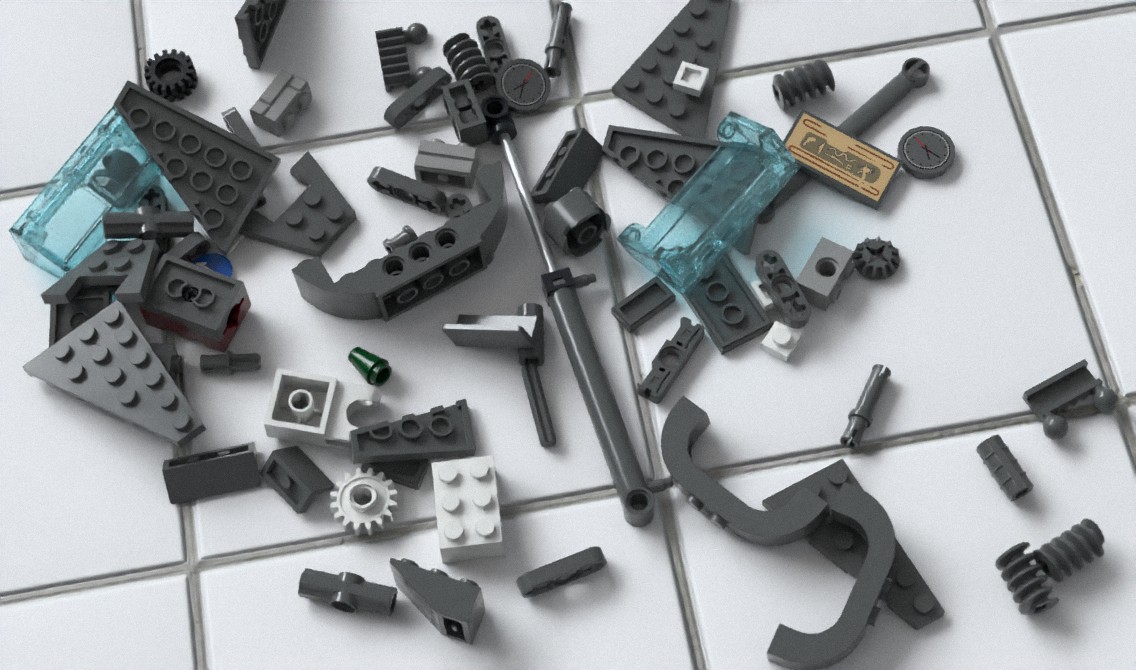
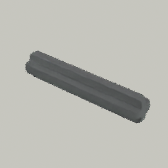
(538, 405)

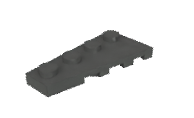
(425, 436)

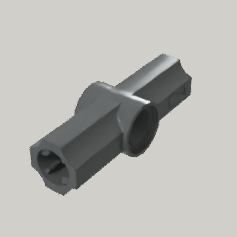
(147, 224)
(347, 592)

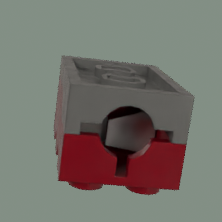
(195, 302)

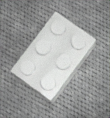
(467, 509)

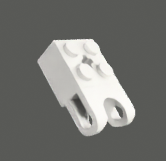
(327, 410)

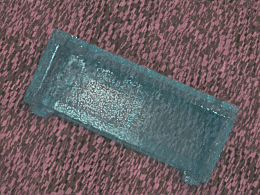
(100, 177)
(713, 204)

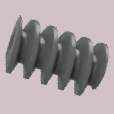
(467, 62)
(802, 81)
(1070, 550)
(1023, 580)

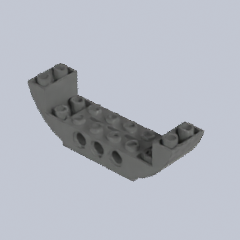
(416, 269)

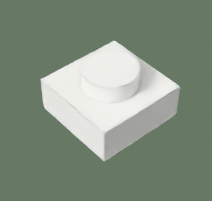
(690, 79)
(762, 296)
(781, 341)

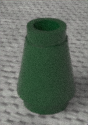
(370, 366)

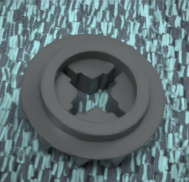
(880, 268)

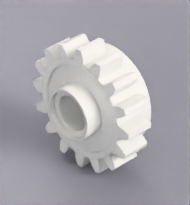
(360, 487)

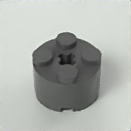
(575, 222)

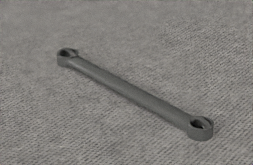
(861, 121)

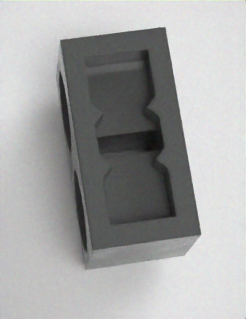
(464, 112)

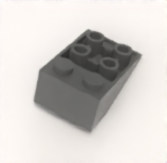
(447, 603)

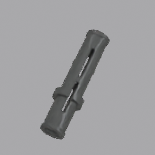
(556, 49)
(860, 417)

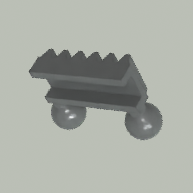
(394, 54)
(1065, 390)

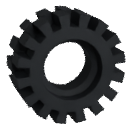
(167, 63)

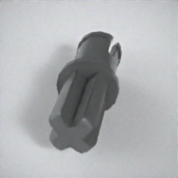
(229, 362)

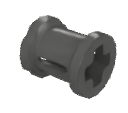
(405, 237)

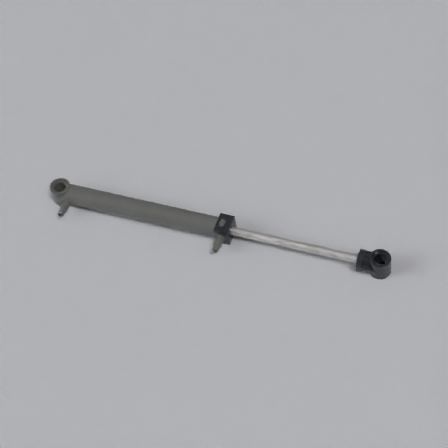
(561, 295)

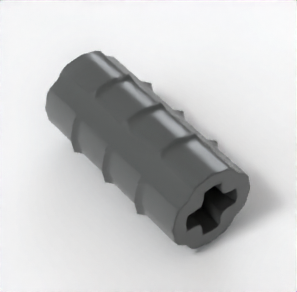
(532, 355)
(1004, 467)

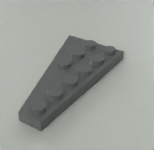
(256, 27)
(847, 549)

